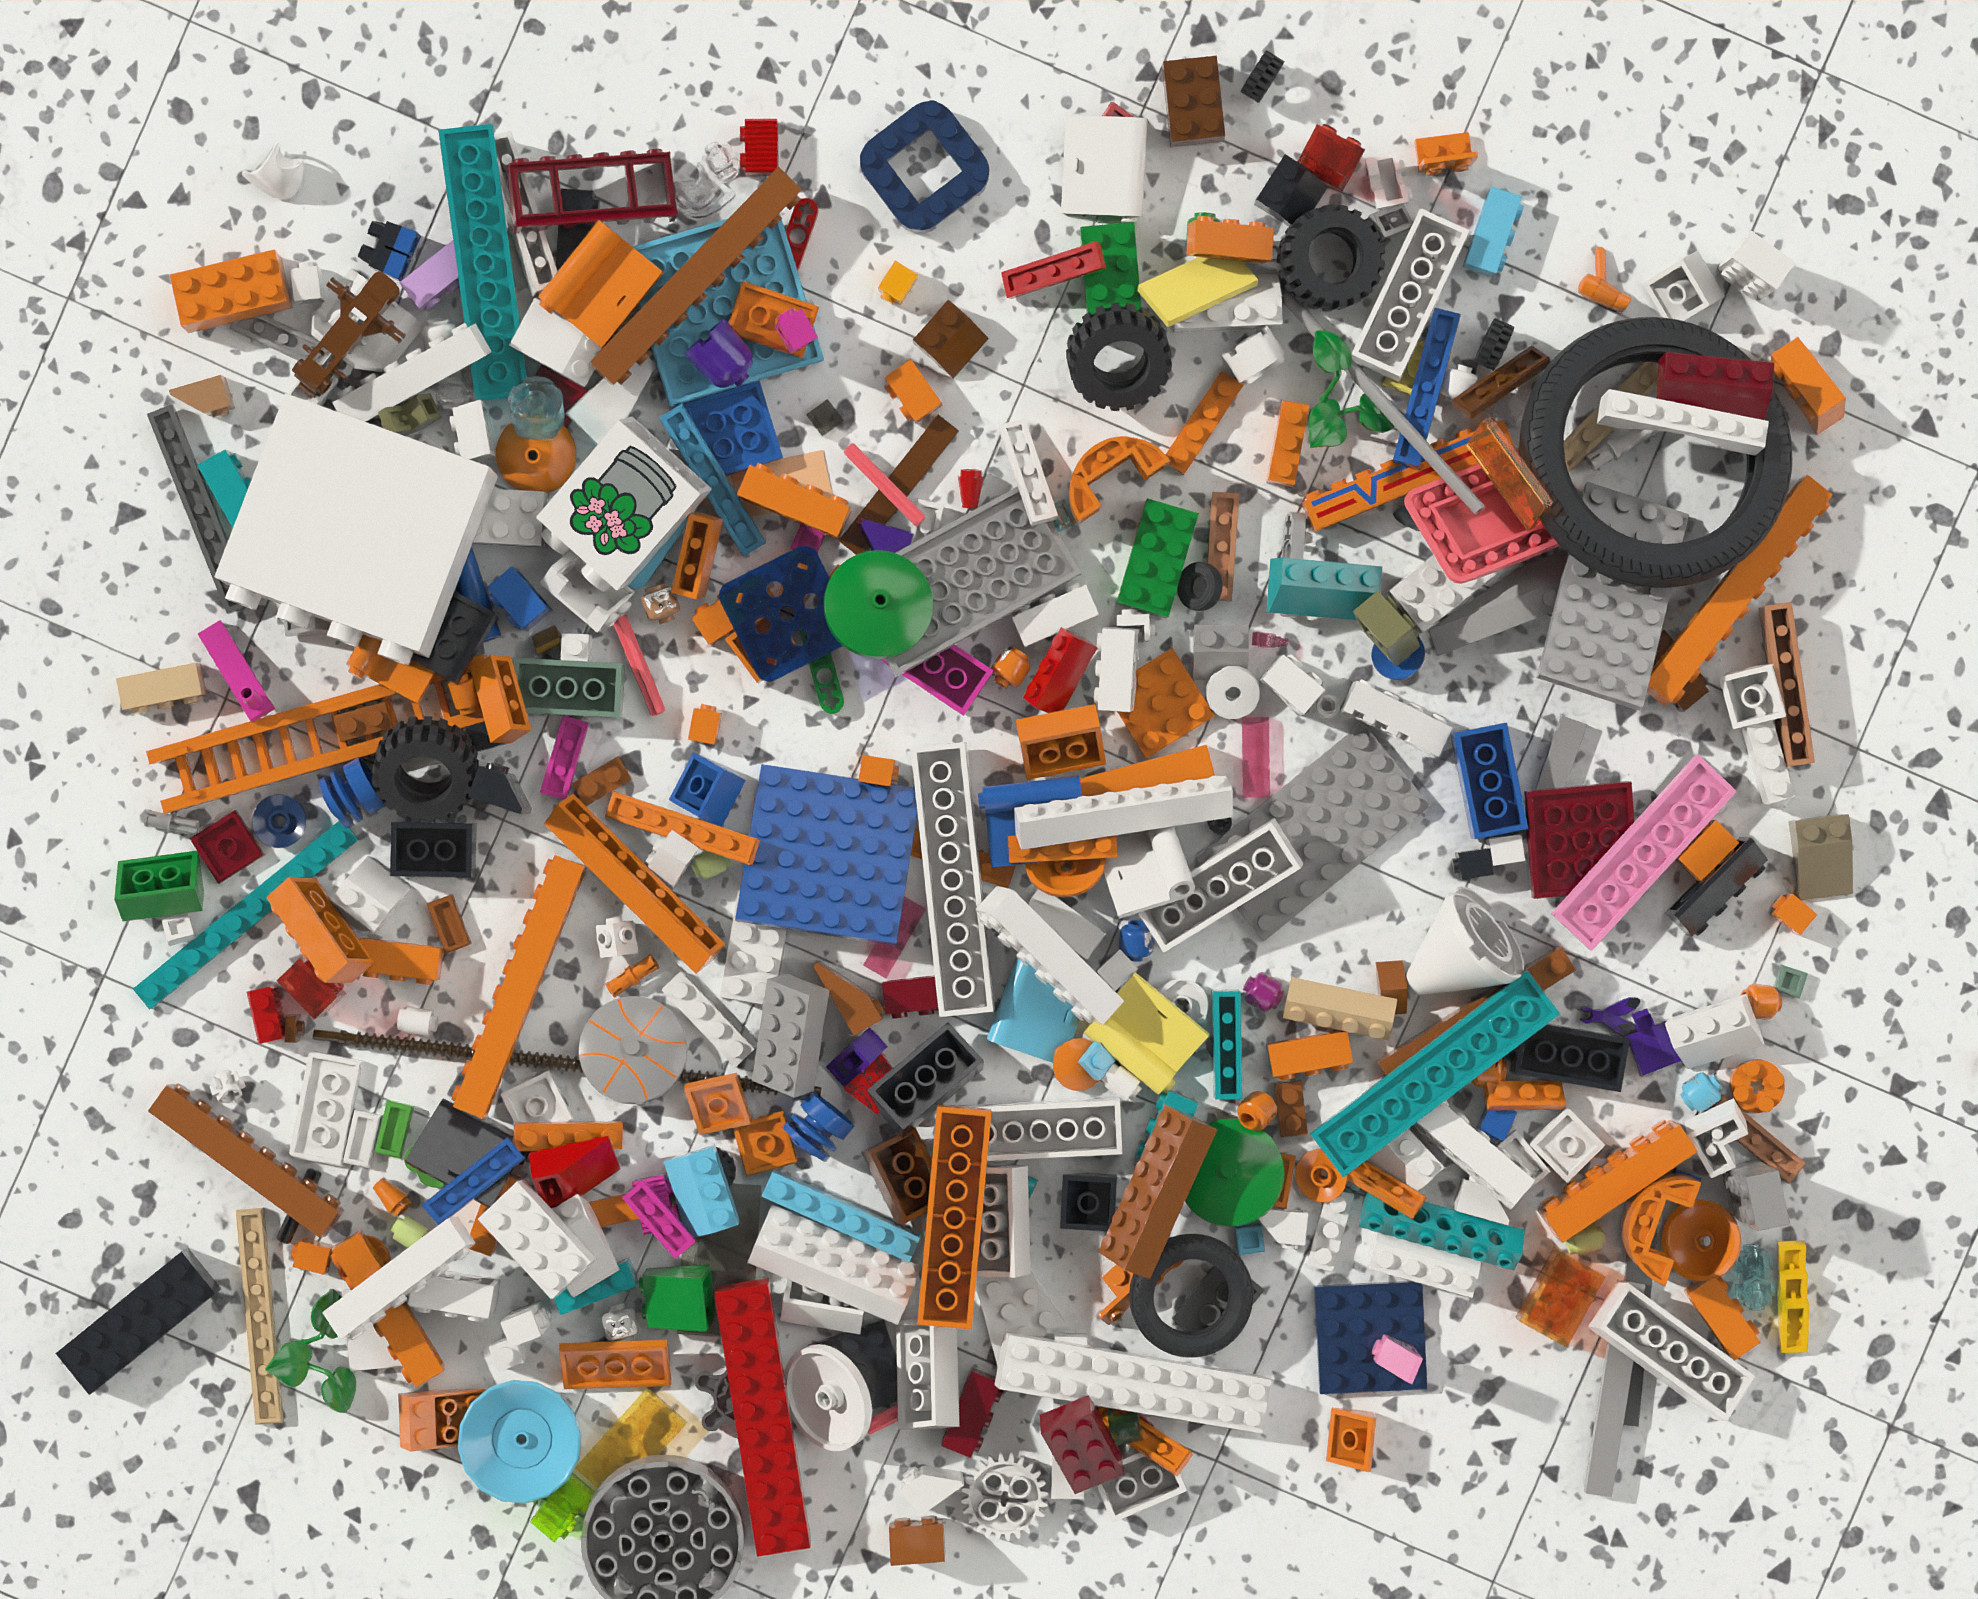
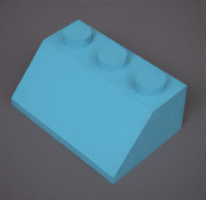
(702, 1191)

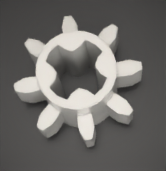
(227, 1086)

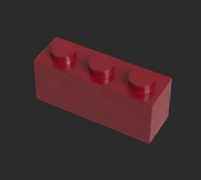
(974, 1413)

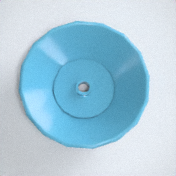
(503, 1464)

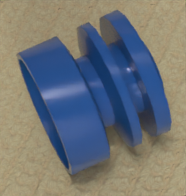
(349, 794)
(818, 1126)

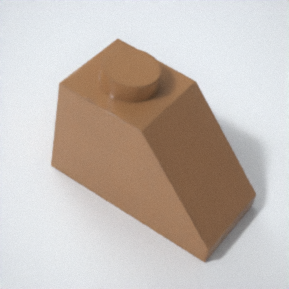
(208, 396)

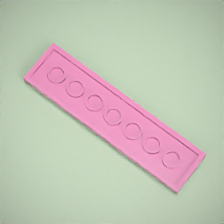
(1644, 852)

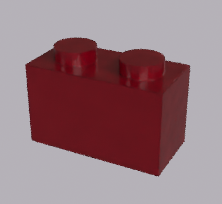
(909, 996)

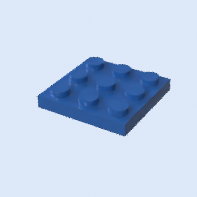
(737, 427)

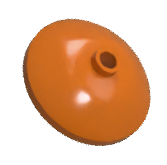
(546, 473)
(1053, 881)
(1685, 1235)

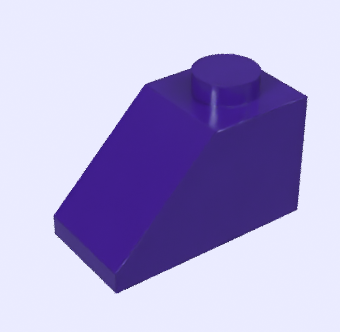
(883, 537)
(856, 1056)

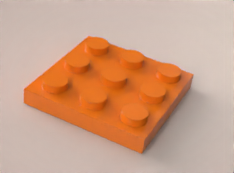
(1164, 704)

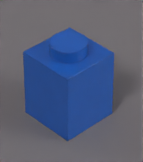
(1496, 1123)

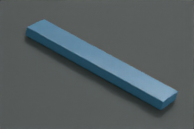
(704, 465)

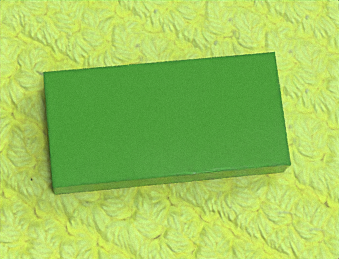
(394, 1128)

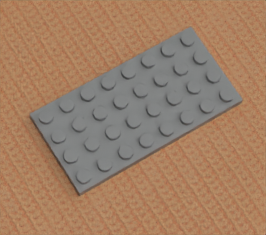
(983, 572)
(1604, 629)
(1333, 819)

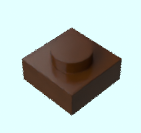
(294, 1028)

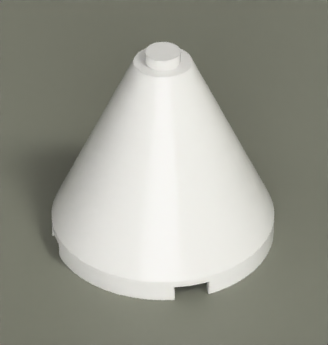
(1464, 949)

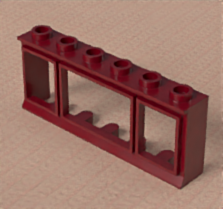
(576, 161)

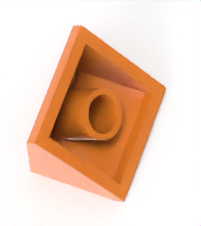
(1351, 1438)

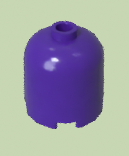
(722, 357)

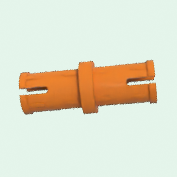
(632, 975)

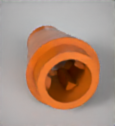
(392, 1197)

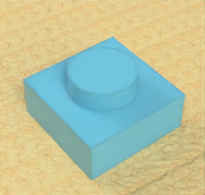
(1096, 1061)

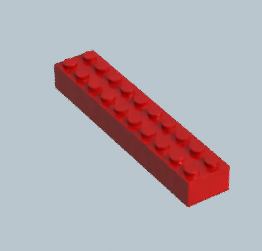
(762, 1417)

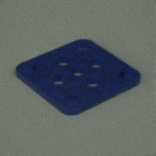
(759, 604)

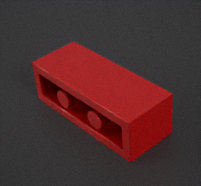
(1060, 671)

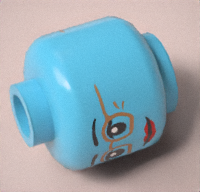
(1701, 1092)

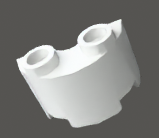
(1386, 181)

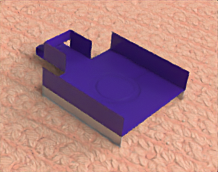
(1651, 1044)

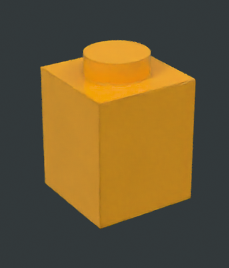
(897, 283)

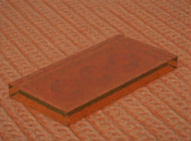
(1509, 473)

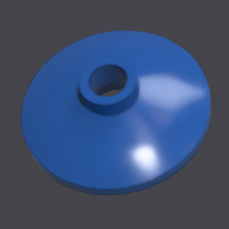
(1404, 669)

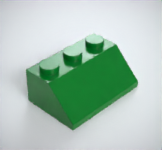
(159, 886)

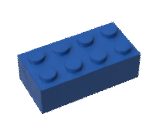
(1489, 781)

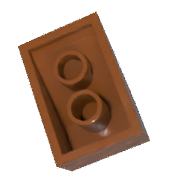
(853, 1002)

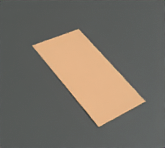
(806, 468)

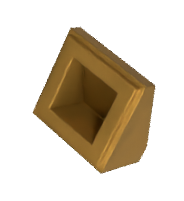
(547, 640)

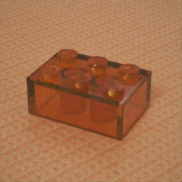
(1560, 1297)

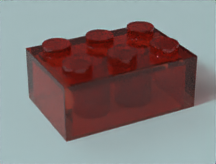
(1331, 156)

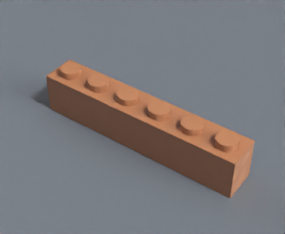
(1783, 653)

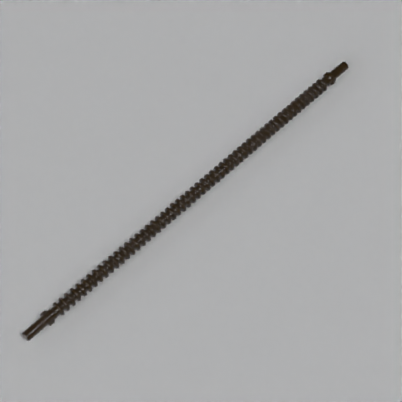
(344, 1038)

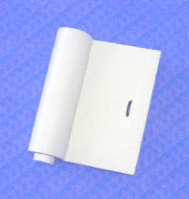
(1109, 169)
(1151, 871)

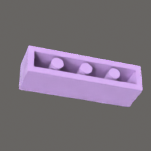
(433, 279)

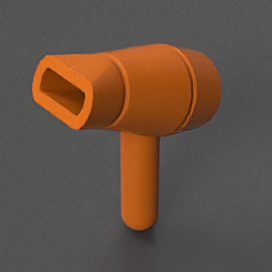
(1599, 290)

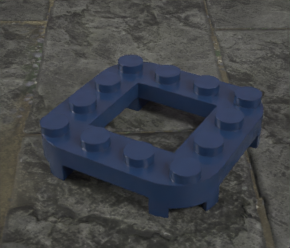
(950, 197)

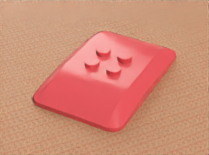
(1471, 543)

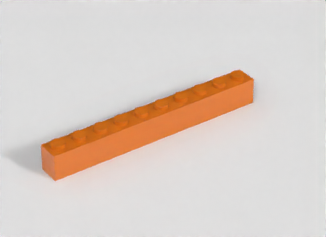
(1734, 592)
(519, 987)

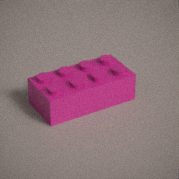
(951, 677)

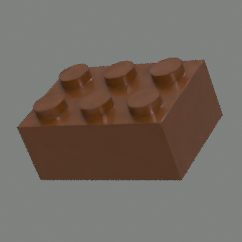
(1193, 101)

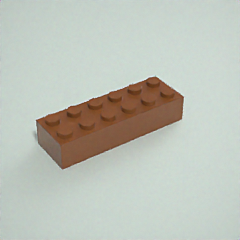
(1157, 1191)

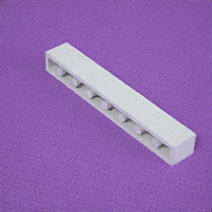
(1123, 812)

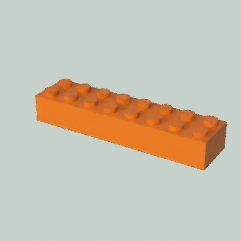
(954, 1216)

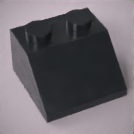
(1290, 191)
(1088, 1201)

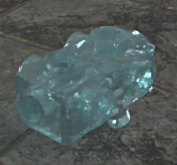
(1754, 1284)

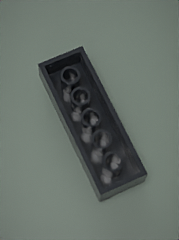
(138, 1321)

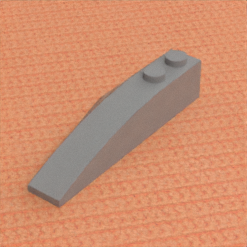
(1510, 602)

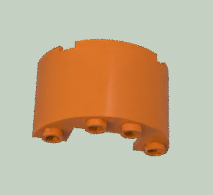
(1104, 458)
(1642, 1216)

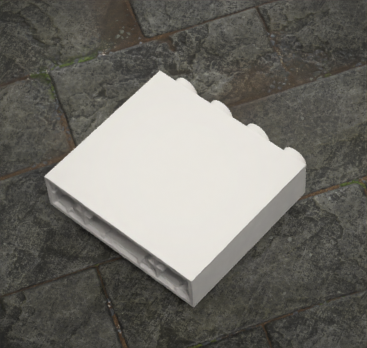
(355, 529)

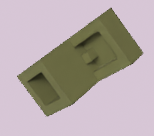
(410, 415)

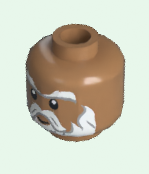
(660, 603)

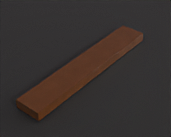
(905, 477)

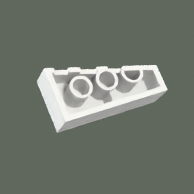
(1396, 718)

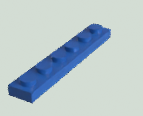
(1428, 382)

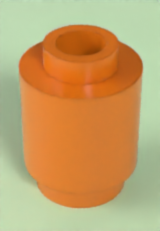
(465, 695)

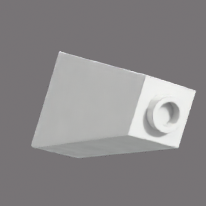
(608, 404)

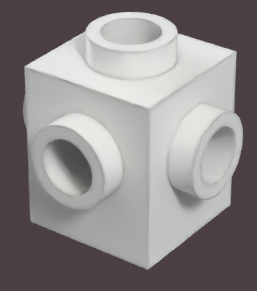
(616, 937)

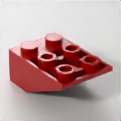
(572, 1169)

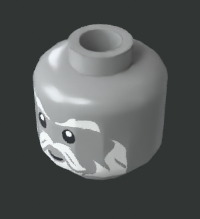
(620, 1323)

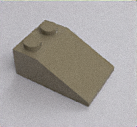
(1822, 856)

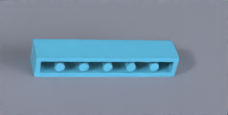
(841, 1215)

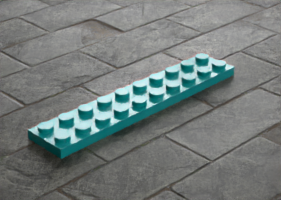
(483, 255)
(1434, 1073)

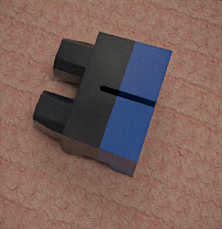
(395, 238)

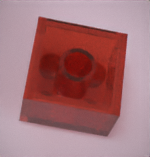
(309, 991)

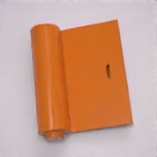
(596, 281)
(406, 680)

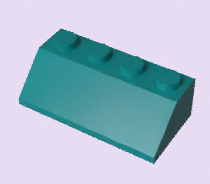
(1320, 587)

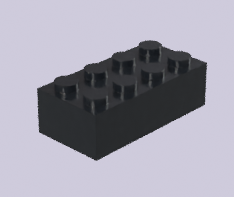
(1573, 1057)

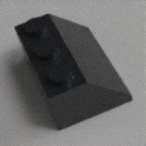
(499, 788)

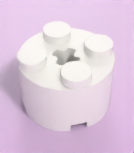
(1254, 355)

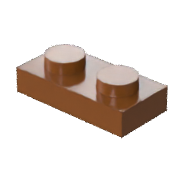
(363, 721)
(602, 781)
(1291, 1108)

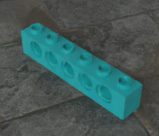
(1447, 1231)

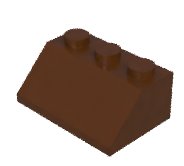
(901, 1174)

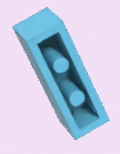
(1493, 232)

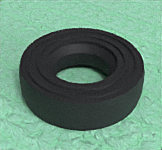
(1213, 586)

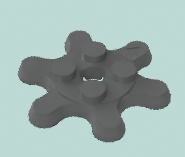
(719, 1389)

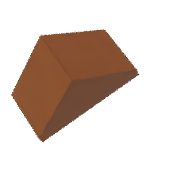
(1392, 983)

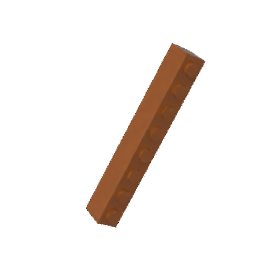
(1546, 972)
(247, 1160)

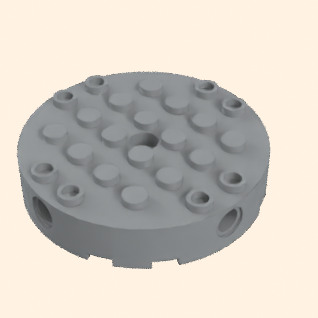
(671, 1499)

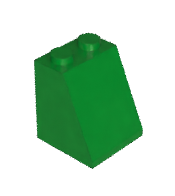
(678, 1297)

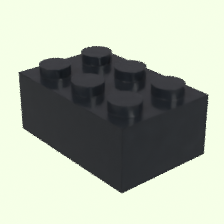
(433, 849)

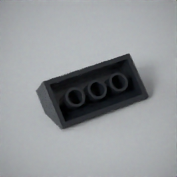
(1711, 894)
(925, 1079)

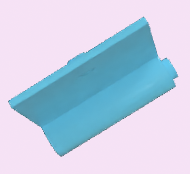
(1031, 1016)

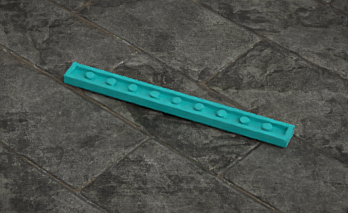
(241, 916)

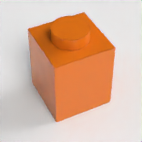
(705, 724)
(878, 770)
(1792, 913)
(312, 1255)

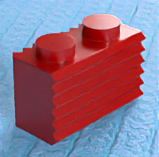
(761, 147)
(267, 1014)

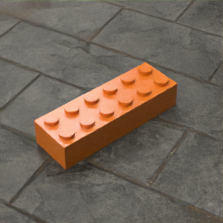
(1616, 1180)

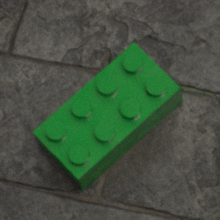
(1121, 277)
(1157, 558)

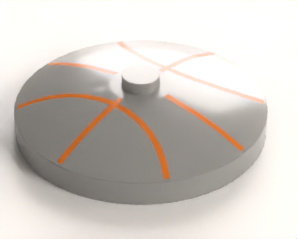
(633, 1050)

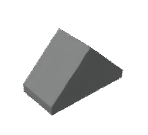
(1391, 222)

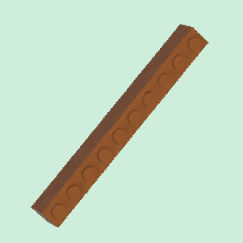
(695, 276)

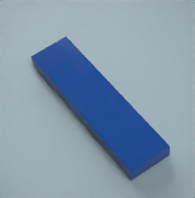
(473, 1181)

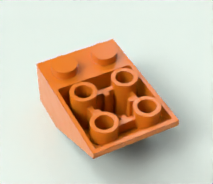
(433, 1417)

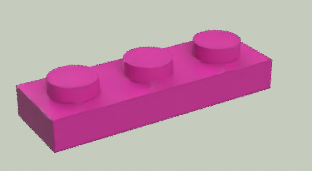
(564, 757)
(659, 1219)

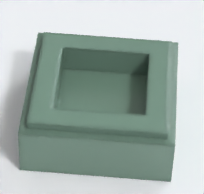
(1790, 981)

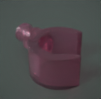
(1268, 640)

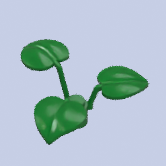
(1325, 419)
(292, 1361)

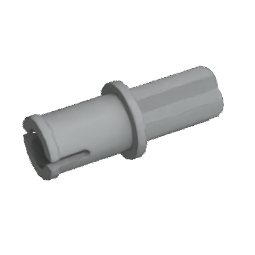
(171, 822)

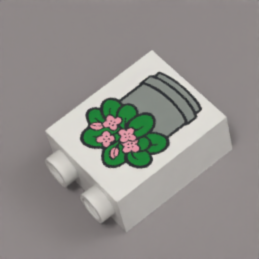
(621, 505)

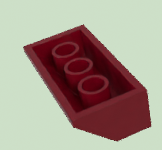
(1716, 383)

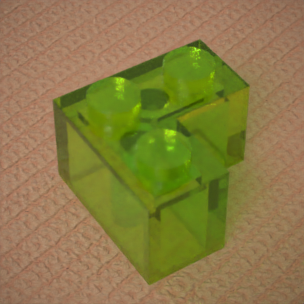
(558, 1512)

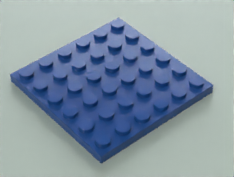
(828, 855)

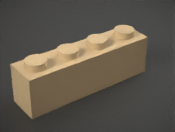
(1340, 1008)

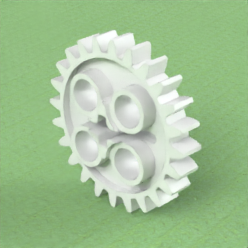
(1009, 1472)

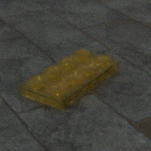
(639, 1432)

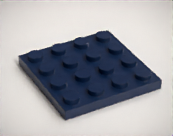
(1351, 1322)

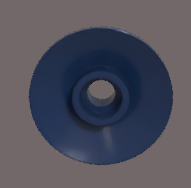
(265, 821)

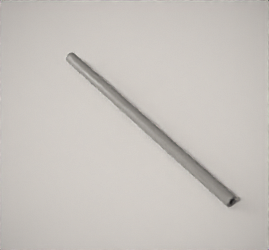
(1392, 413)

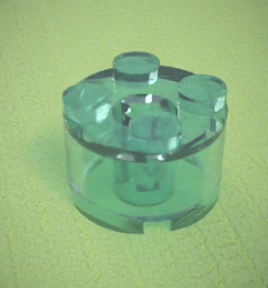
(536, 408)

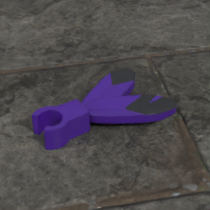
(1612, 1014)

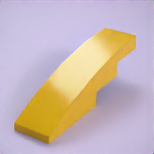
(1792, 1296)

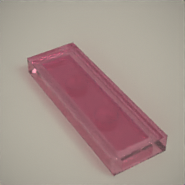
(1255, 757)
(884, 956)

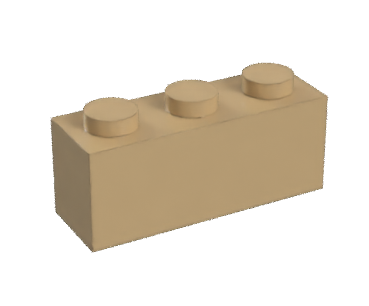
(161, 688)

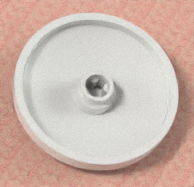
(828, 1397)

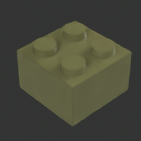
(1387, 628)

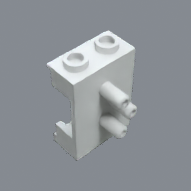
(589, 603)

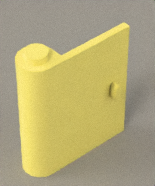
(1144, 1038)

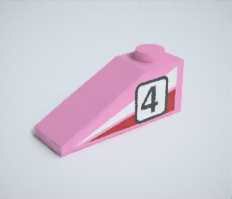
(1397, 1357)

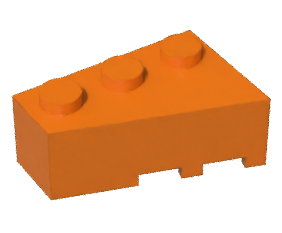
(1808, 385)

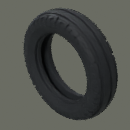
(1221, 1332)

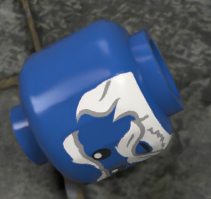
(1136, 940)

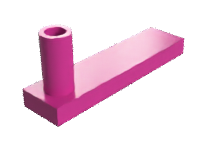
(236, 671)

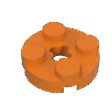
(1771, 1080)

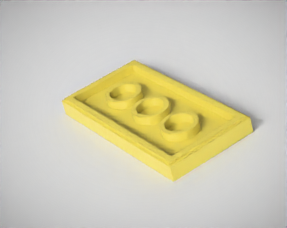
(1195, 287)

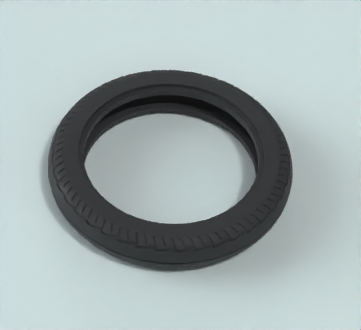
(1579, 528)

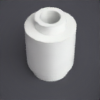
(417, 1021)
(1121, 1082)

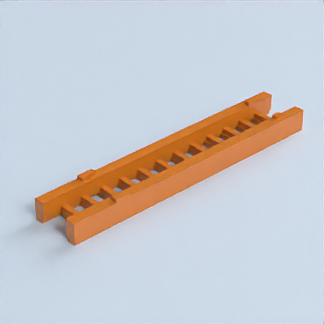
(281, 721)

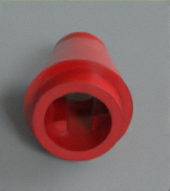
(970, 487)

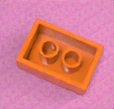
(1061, 742)

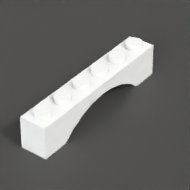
(1642, 412)

